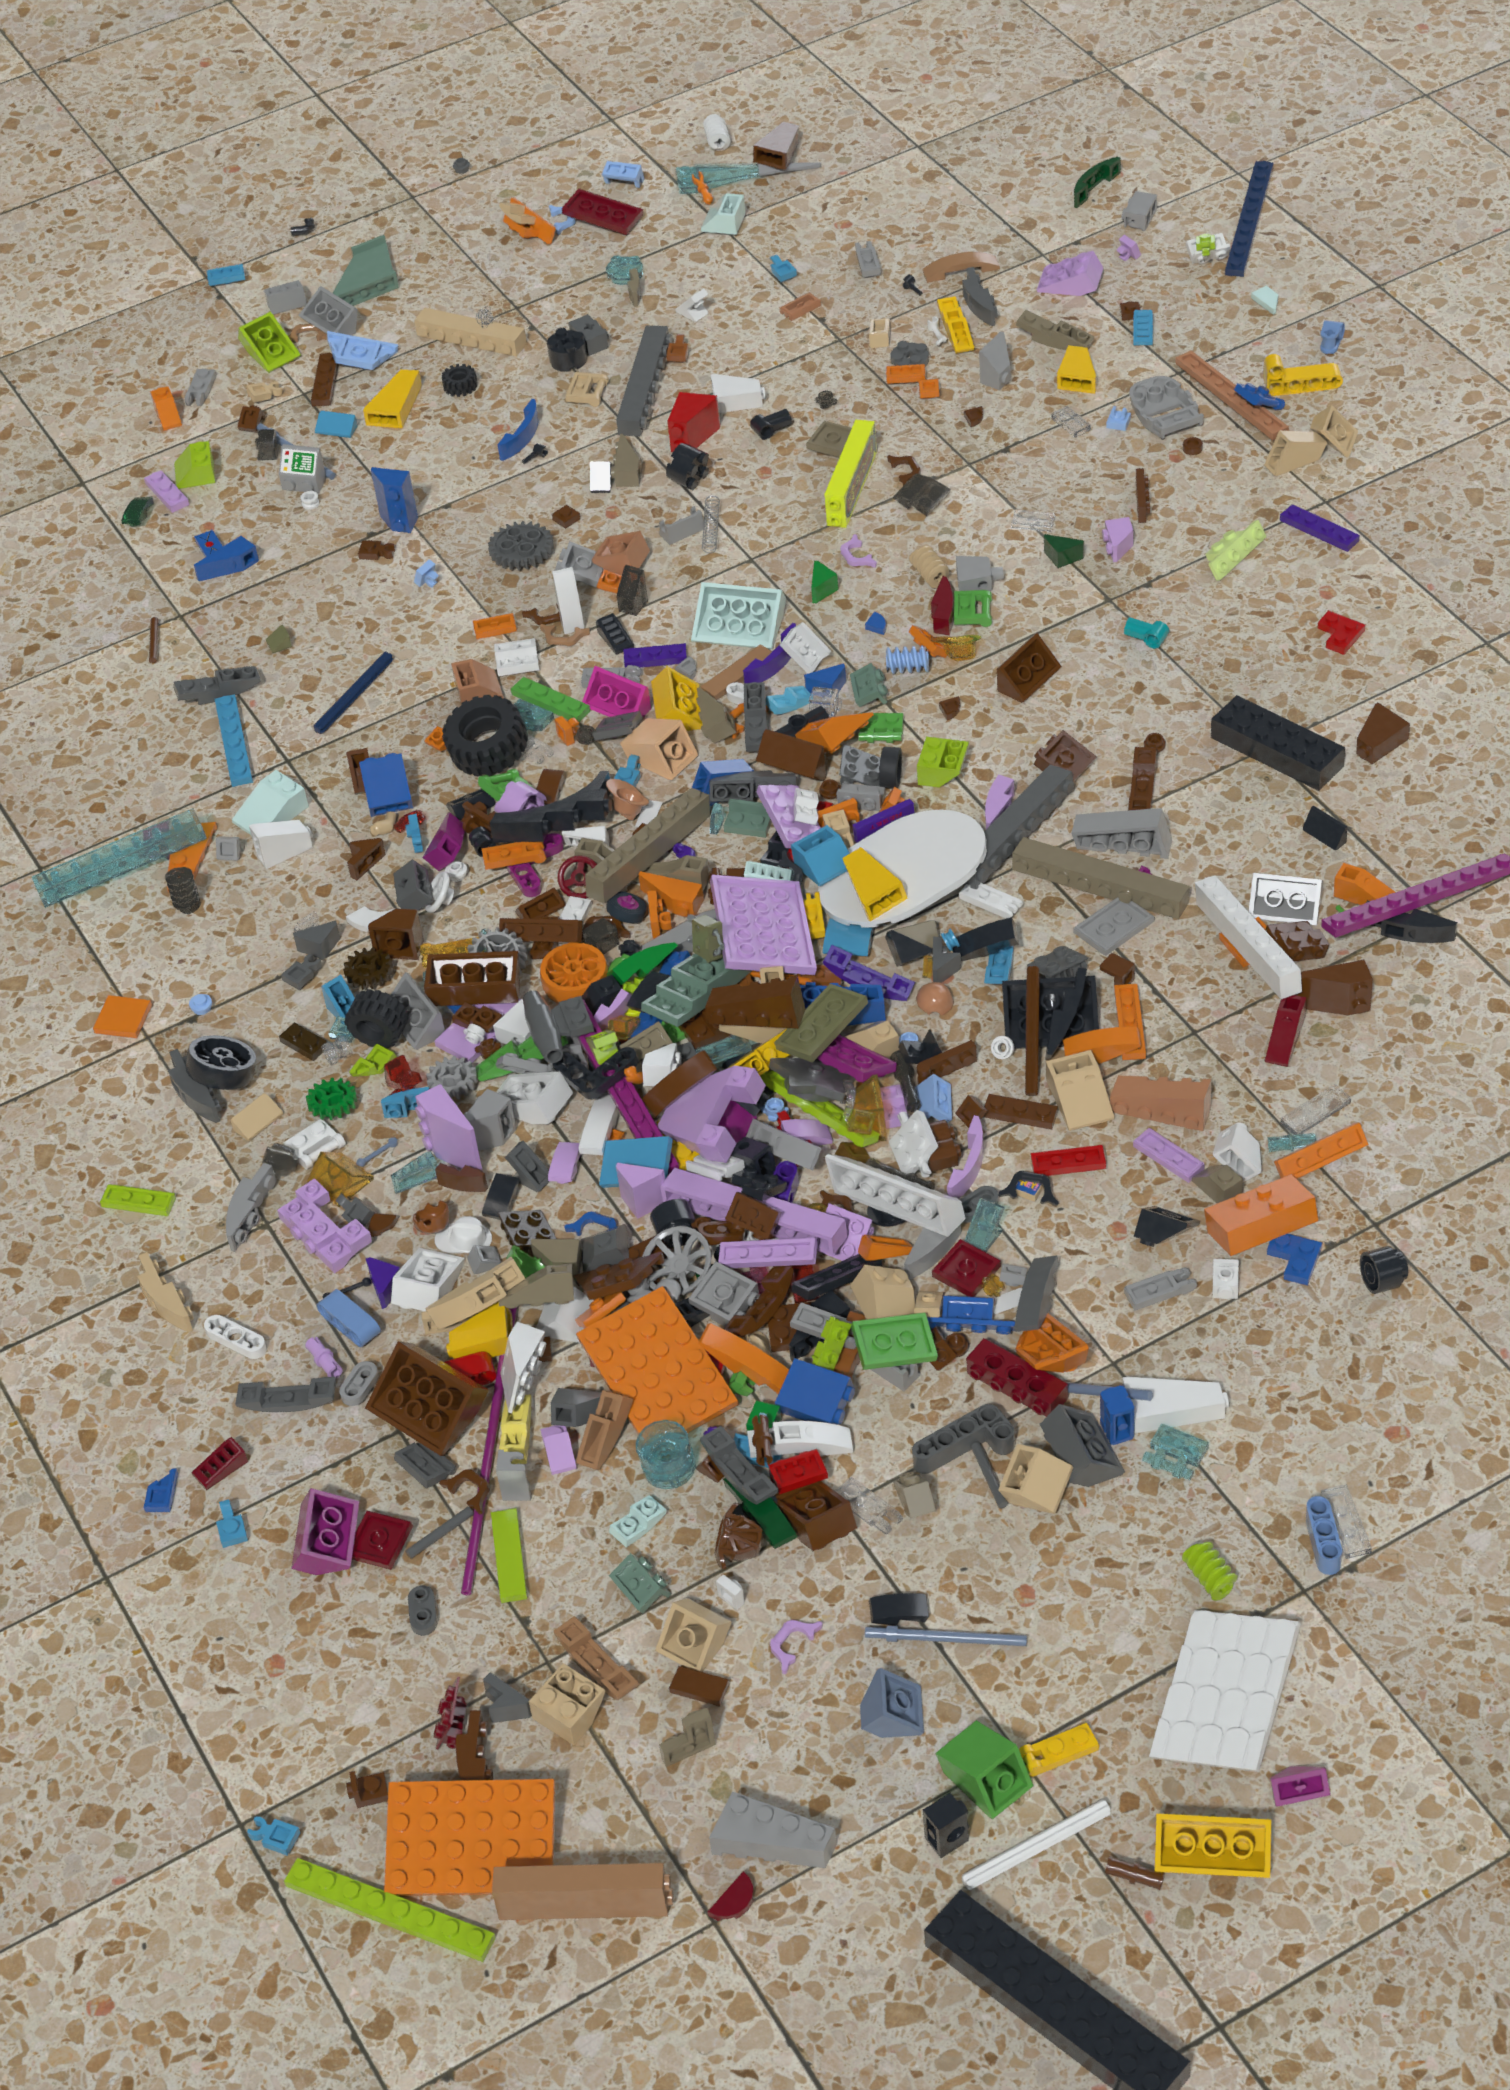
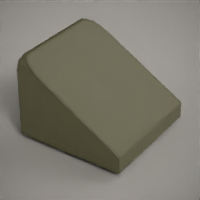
(279, 640)

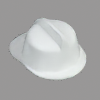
(462, 1235)

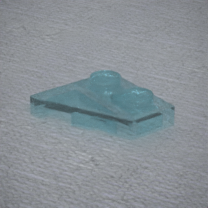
(533, 716)

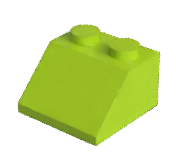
(195, 466)

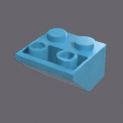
(820, 855)

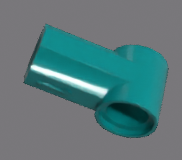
(1152, 634)

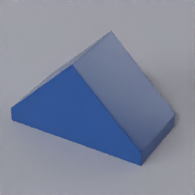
(831, 678)

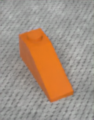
(676, 895)

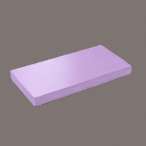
(454, 1040)

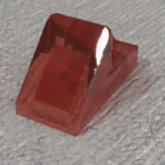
(399, 1075)

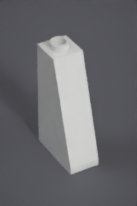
(1176, 1402)

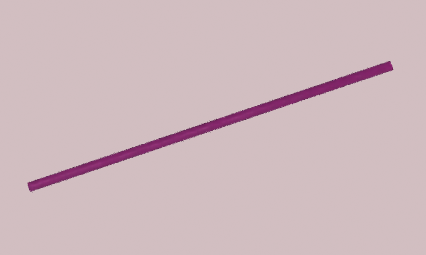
(485, 1473)

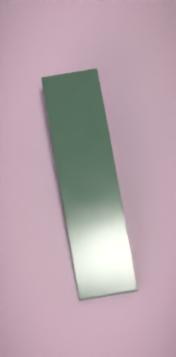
(689, 988)

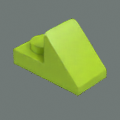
(603, 1045)

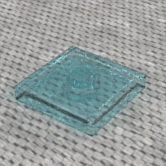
(726, 1048)

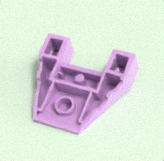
(698, 1112)

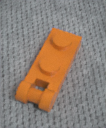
(513, 854)

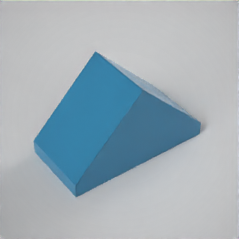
(337, 996)

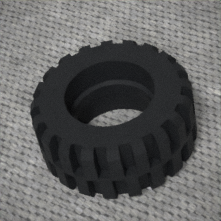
(478, 717)

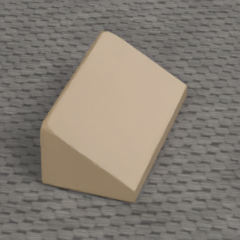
(256, 1117)

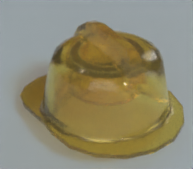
(959, 647)

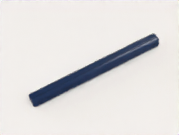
(353, 692)

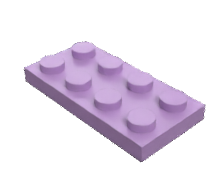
(779, 805)

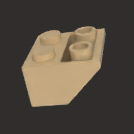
(1035, 1479)
(567, 1704)

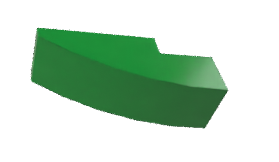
(641, 962)

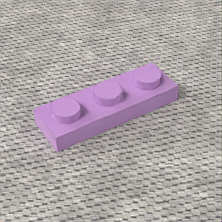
(166, 491)

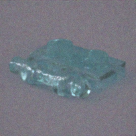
(1176, 1445)

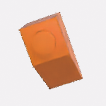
(165, 408)

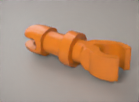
(702, 188)

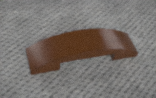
(1142, 778)
(678, 1083)
(776, 1286)

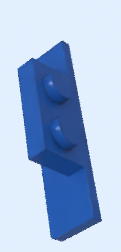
(971, 1314)

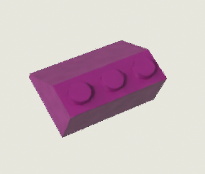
(325, 1533)

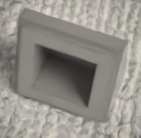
(483, 1258)

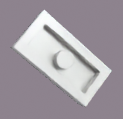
(576, 909)

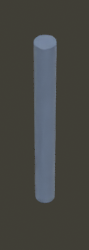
(1096, 1390)

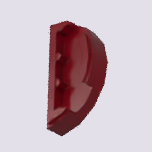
(734, 1900)

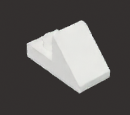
(693, 307)

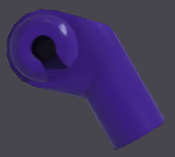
(683, 850)

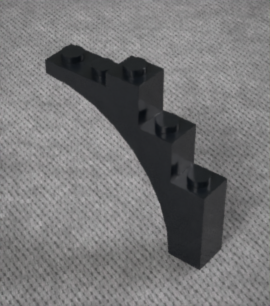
(563, 815)

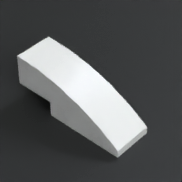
(568, 600)

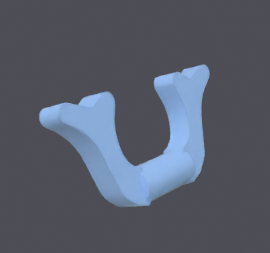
(562, 225)

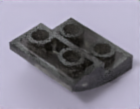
(922, 494)

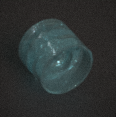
(665, 1454)

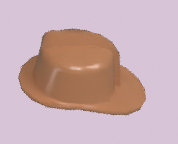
(626, 798)

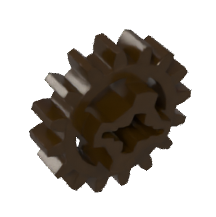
(368, 968)

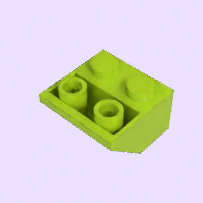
(940, 761)

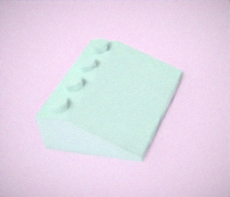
(738, 615)

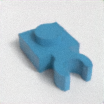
(414, 831)
(277, 1836)

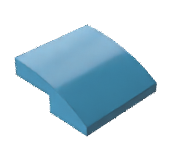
(849, 938)

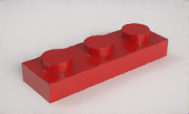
(1068, 1160)

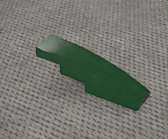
(768, 1516)

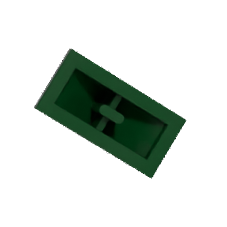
(1063, 550)

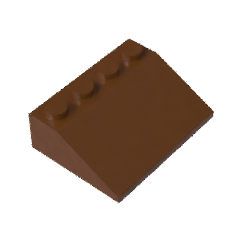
(425, 1397)

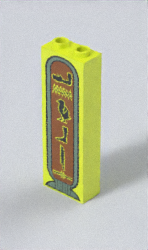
(850, 473)

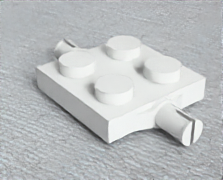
(913, 1143)

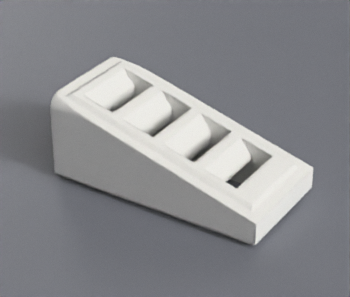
(596, 833)

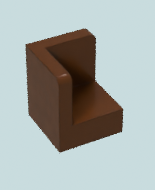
(1119, 968)

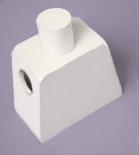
(512, 1026)
(1238, 1151)

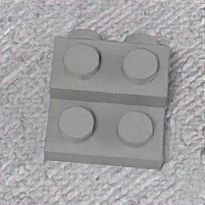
(581, 561)
(724, 1294)

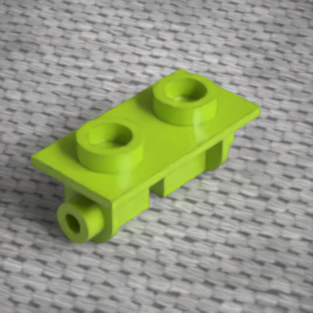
(835, 1334)

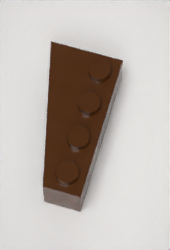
(758, 1005)

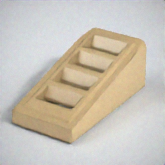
(879, 333)

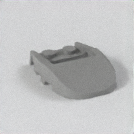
(1161, 395)

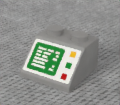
(301, 468)

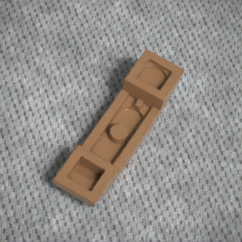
(960, 261)
(593, 1660)

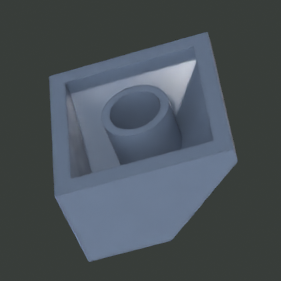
(892, 1706)

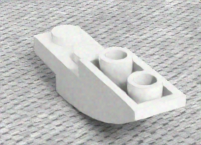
(806, 1436)

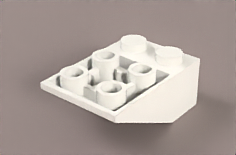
(521, 1362)

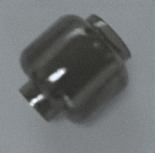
(281, 1158)

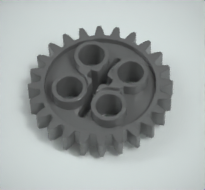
(520, 545)

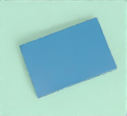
(644, 1152)

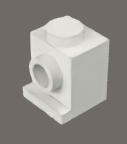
(1225, 1278)

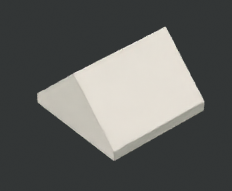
(559, 1319)

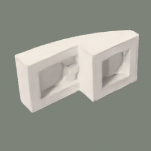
(805, 806)

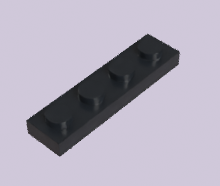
(831, 1277)

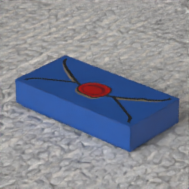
(208, 542)

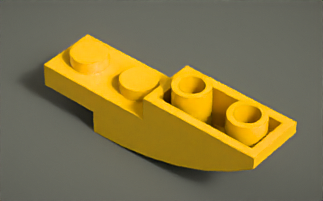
(760, 1056)

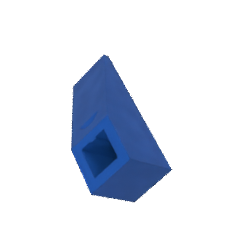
(229, 559)

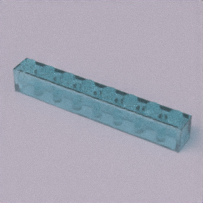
(119, 857)

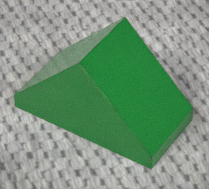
(823, 582)

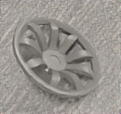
(680, 1263)

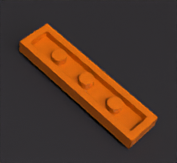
(1130, 1015)
(1322, 1152)

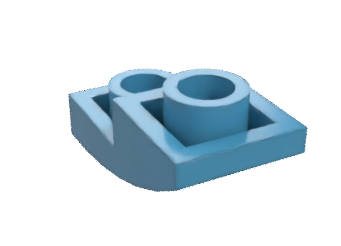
(399, 1103)

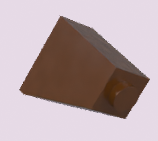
(1381, 734)

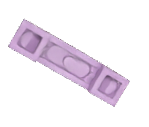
(963, 1179)

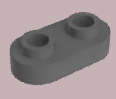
(971, 1200)
(422, 1608)

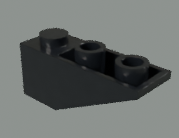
(804, 1342)

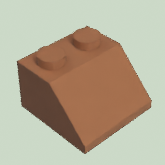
(620, 551)

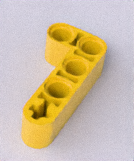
(1299, 379)

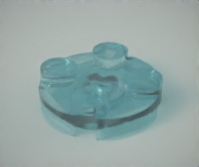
(618, 264)

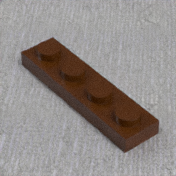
(324, 380)
(544, 929)

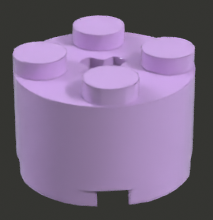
(519, 797)

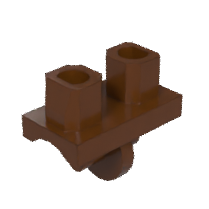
(476, 816)

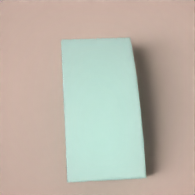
(638, 1522)

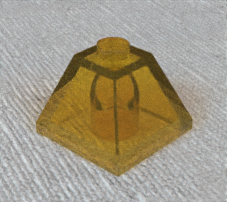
(869, 1099)

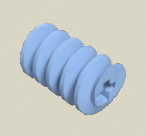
(907, 659)

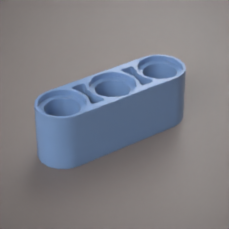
(348, 1318)
(1326, 1545)

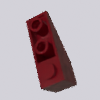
(1286, 1030)

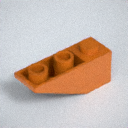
(1358, 885)

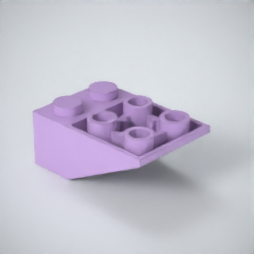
(1072, 275)

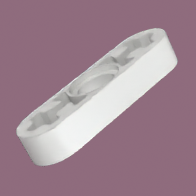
(240, 1345)

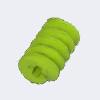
(1210, 1570)

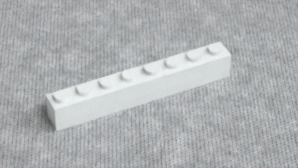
(1248, 937)

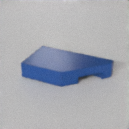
(161, 1493)

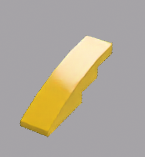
(955, 324)

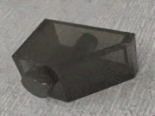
(632, 591)

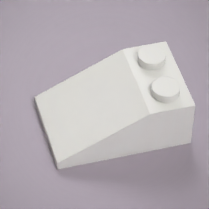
(536, 1096)
(425, 1279)

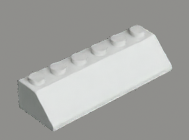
(895, 1195)

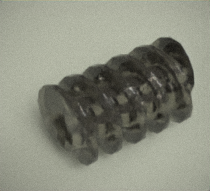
(183, 890)

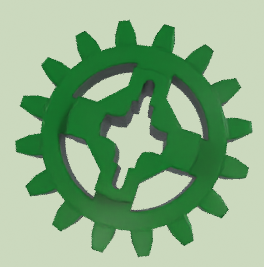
(331, 1098)

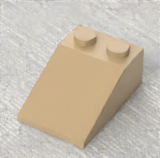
(883, 1292)

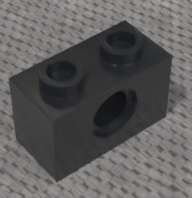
(946, 1824)

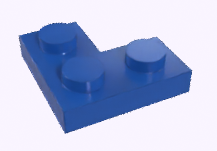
(1301, 1255)

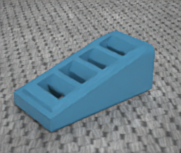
(1143, 327)

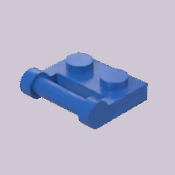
(1259, 396)

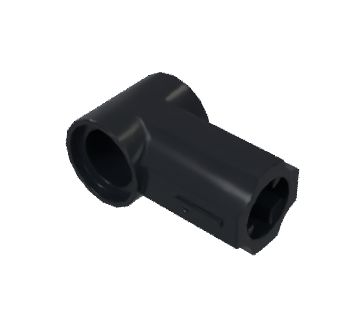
(766, 425)

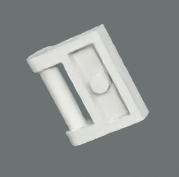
(313, 1140)

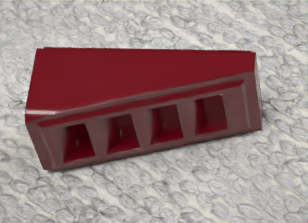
(223, 1452)

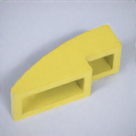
(516, 1429)

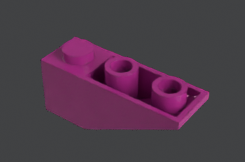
(445, 843)

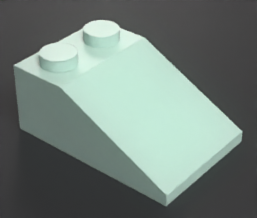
(272, 800)

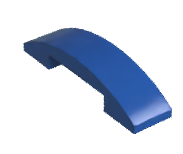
(514, 443)

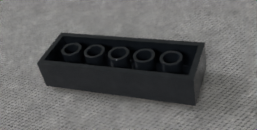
(1278, 742)

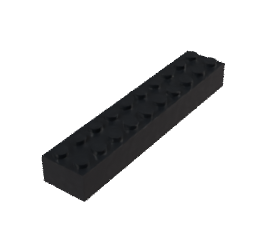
(1053, 1999)

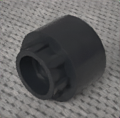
(672, 1214)
(1383, 1269)

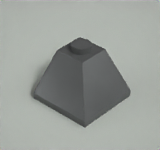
(604, 1248)

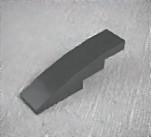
(1036, 1293)

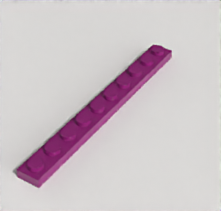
(1417, 896)
(627, 1099)

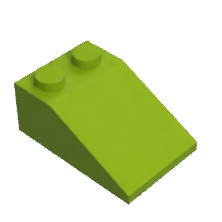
(267, 342)

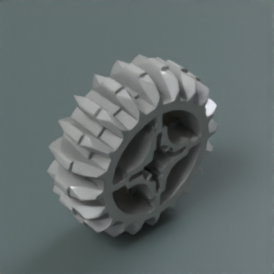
(508, 942)

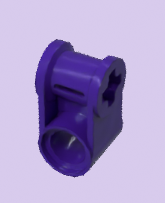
(787, 1172)

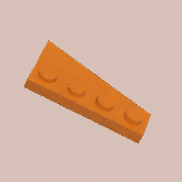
(194, 854)

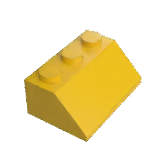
(676, 698)

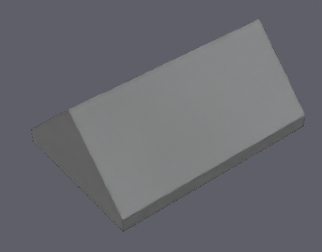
(330, 313)
(424, 1018)

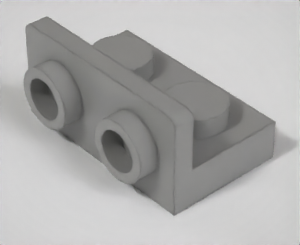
(866, 796)

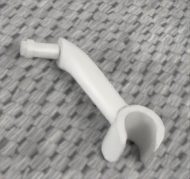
(934, 326)

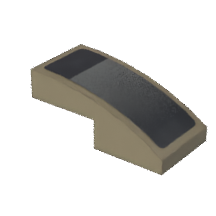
(634, 287)

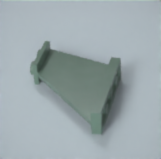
(367, 273)

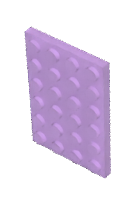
(763, 924)

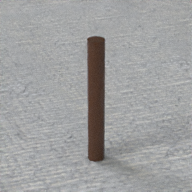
(153, 645)

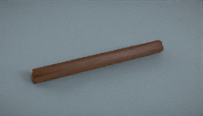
(1032, 1031)

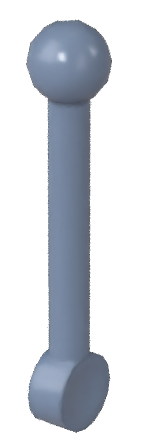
(392, 1142)

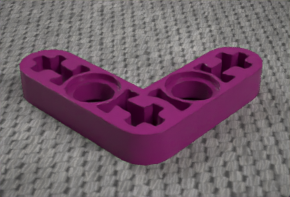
(522, 880)

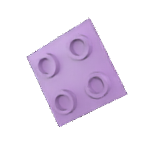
(856, 1227)

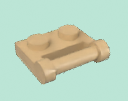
(580, 387)

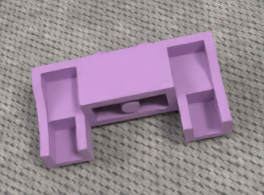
(320, 1233)

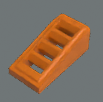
(881, 1247)

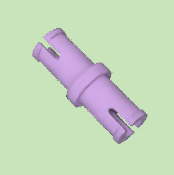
(323, 1357)

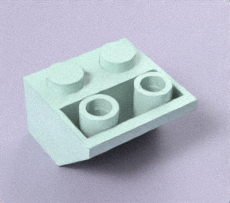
(725, 215)

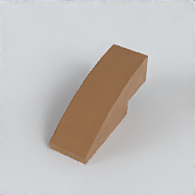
(603, 1429)

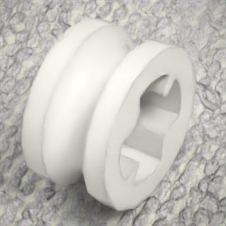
(309, 500)

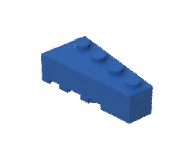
(872, 1012)

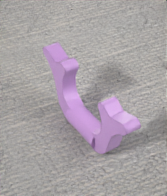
(853, 561)
(787, 1628)

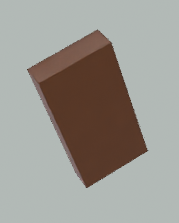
(699, 1686)

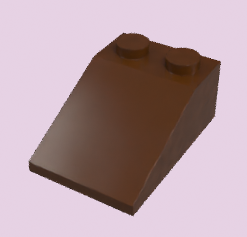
(1338, 988)
(816, 1514)

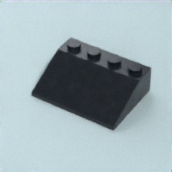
(1050, 998)

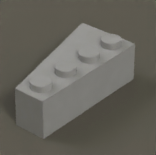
(1124, 831)
(771, 1833)

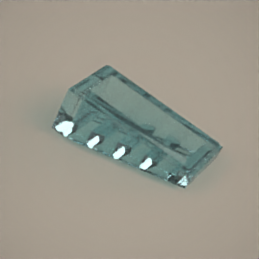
(419, 1172)

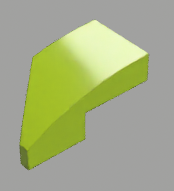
(373, 1063)

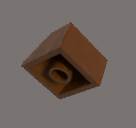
(397, 934)

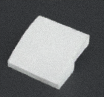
(516, 657)

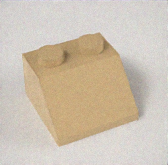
(692, 1634)

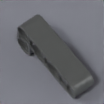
(955, 1439)

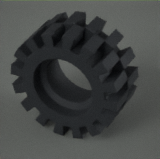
(459, 380)

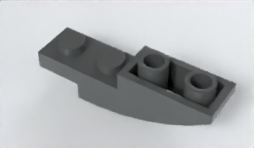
(979, 298)
(224, 683)
(754, 714)
(745, 784)
(191, 1092)

